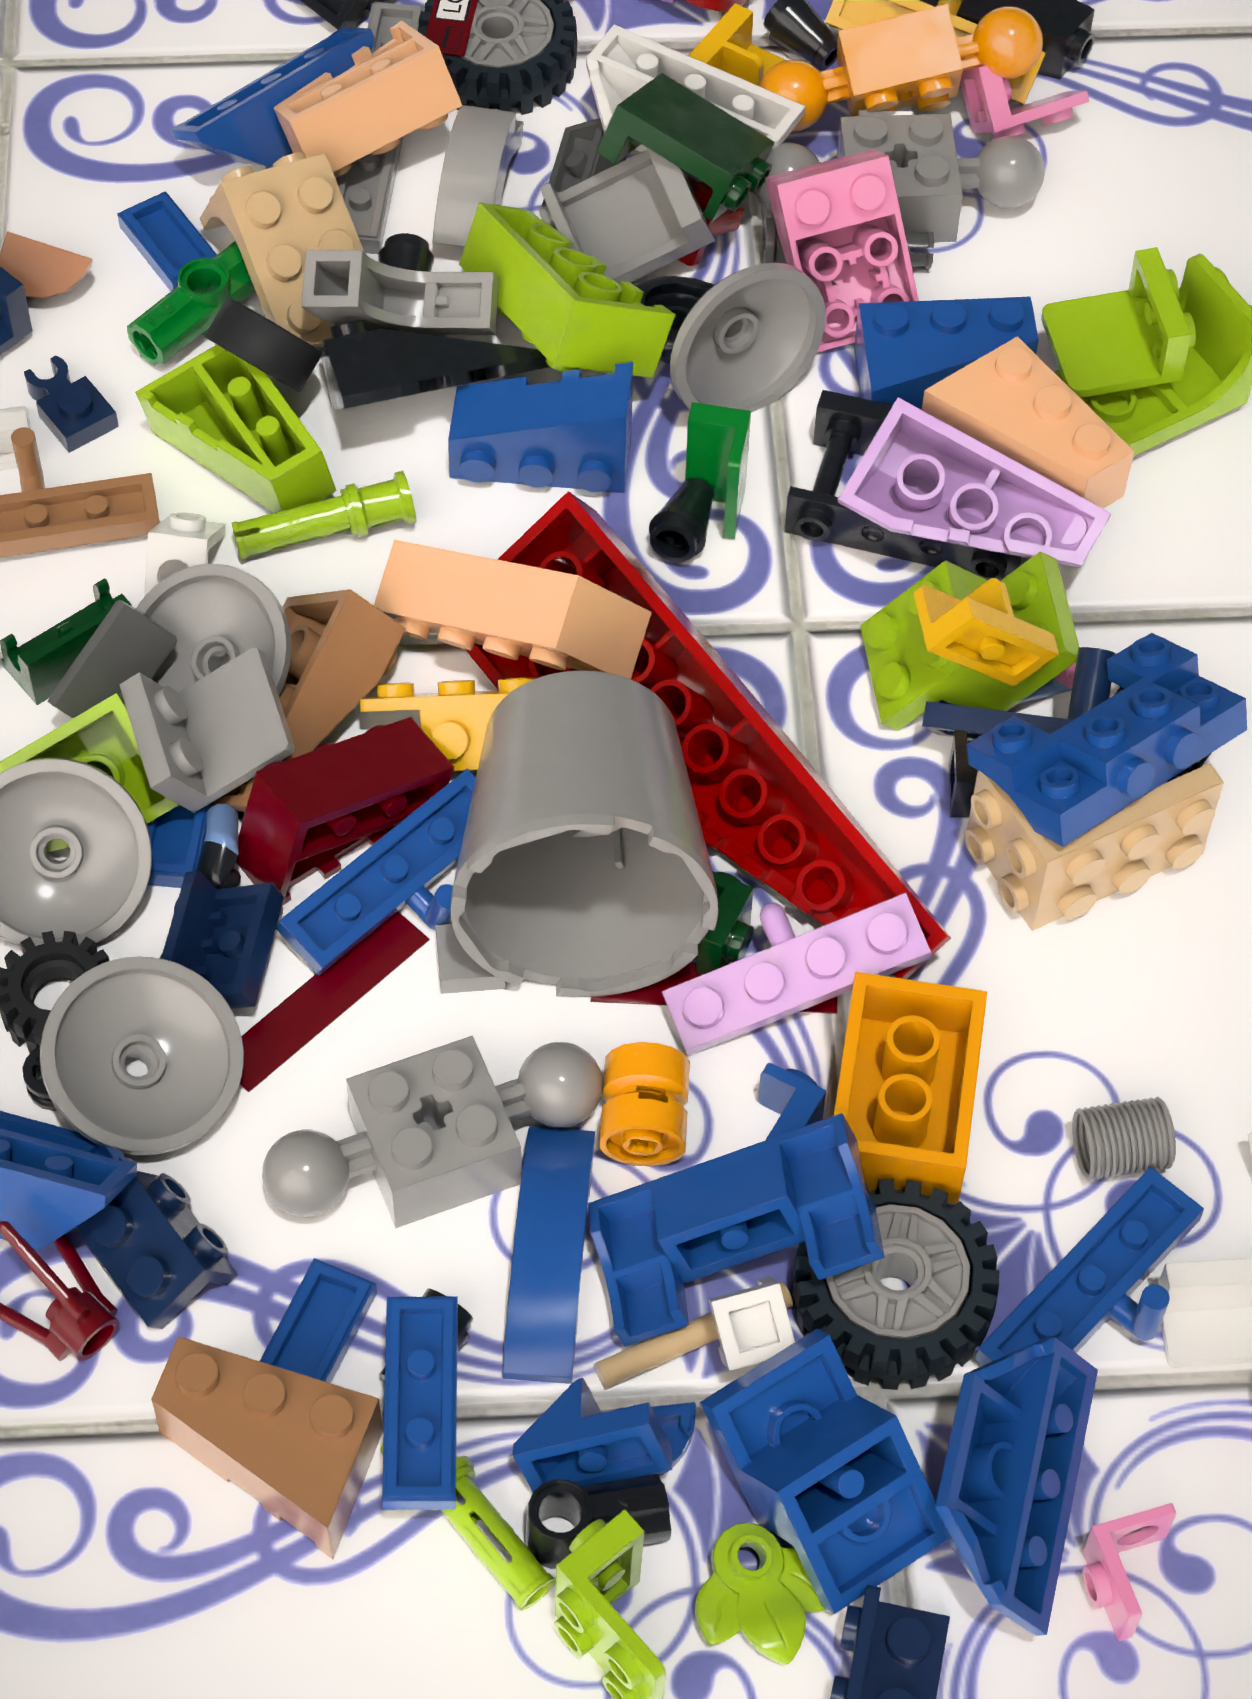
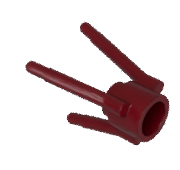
(78, 1320)

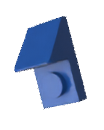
(591, 1446)

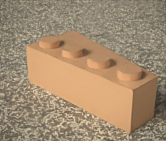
(511, 609)

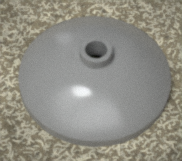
(748, 338)
(215, 616)
(107, 860)
(148, 1013)

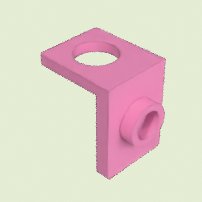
(1105, 1574)

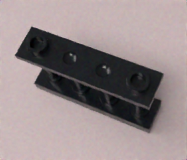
(848, 426)

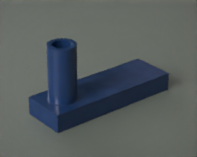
(1088, 690)

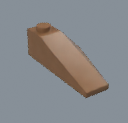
(336, 660)

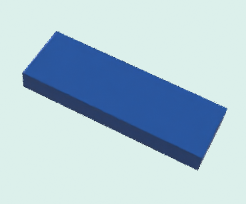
(420, 1403)

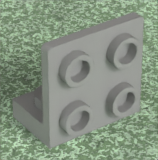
(210, 732)

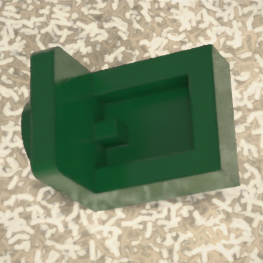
(733, 927)

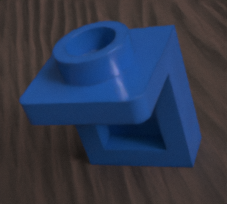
(792, 1096)

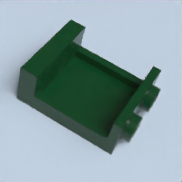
(692, 137)

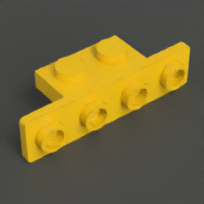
(451, 718)

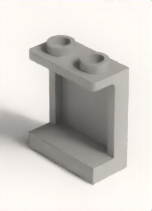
(630, 216)

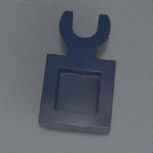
(70, 410)

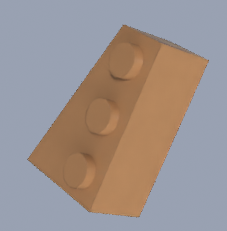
(272, 1433)

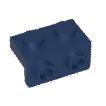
(224, 935)
(156, 1247)

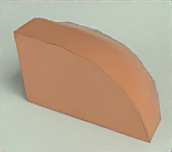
(42, 267)

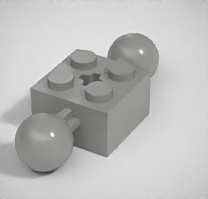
(927, 167)
(433, 1130)

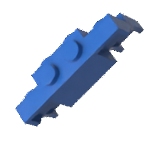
(1116, 749)
(729, 1213)

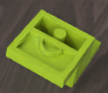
(909, 675)

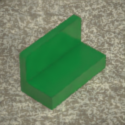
(719, 455)

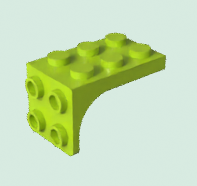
(1215, 371)

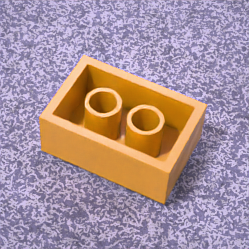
(911, 1079)

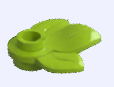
(760, 1603)

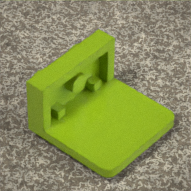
(1124, 335)
(588, 1582)

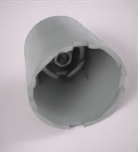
(583, 841)

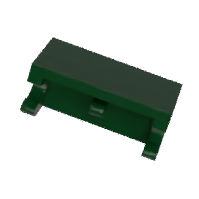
(47, 657)

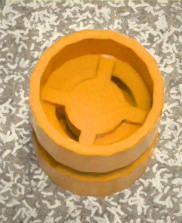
(645, 1104)

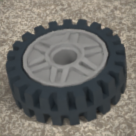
(514, 54)
(916, 1328)

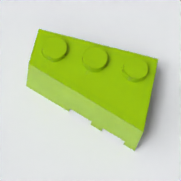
(238, 429)

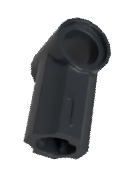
(640, 1496)

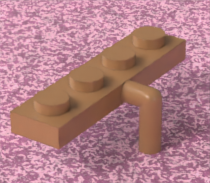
(72, 513)

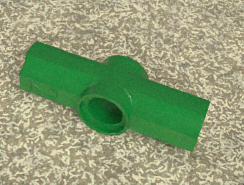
(191, 305)

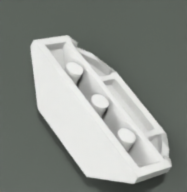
(629, 61)

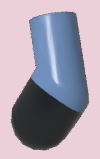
(220, 847)

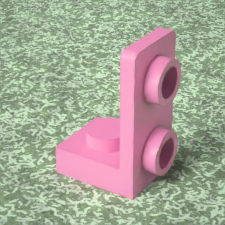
(989, 111)

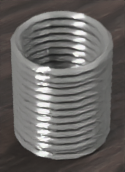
(1123, 1138)

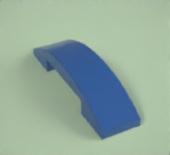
(548, 1255)

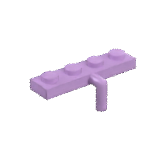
(795, 971)

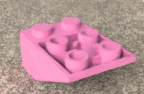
(846, 235)

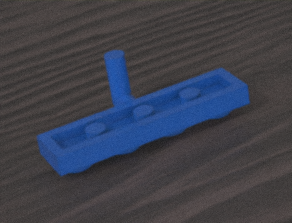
(384, 881)
(1103, 1273)

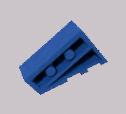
(919, 343)
(545, 433)

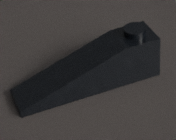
(394, 364)

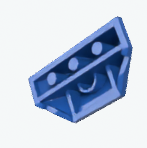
(245, 122)
(54, 1178)
(1016, 1475)

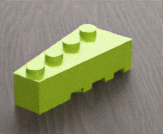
(562, 295)

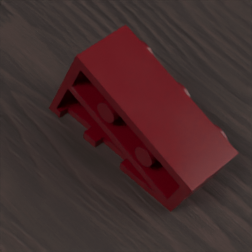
(335, 800)

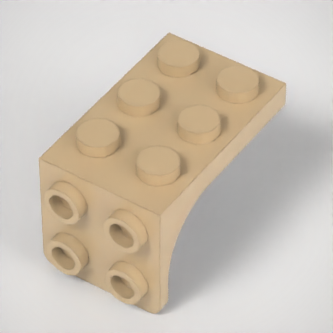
(274, 222)
(1115, 856)

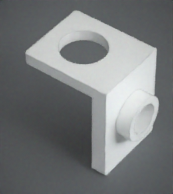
(182, 538)

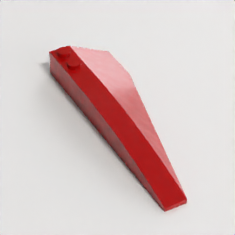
(747, 777)

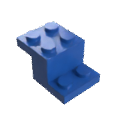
(825, 1470)

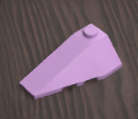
(956, 490)

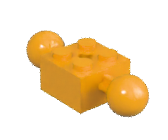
(908, 62)

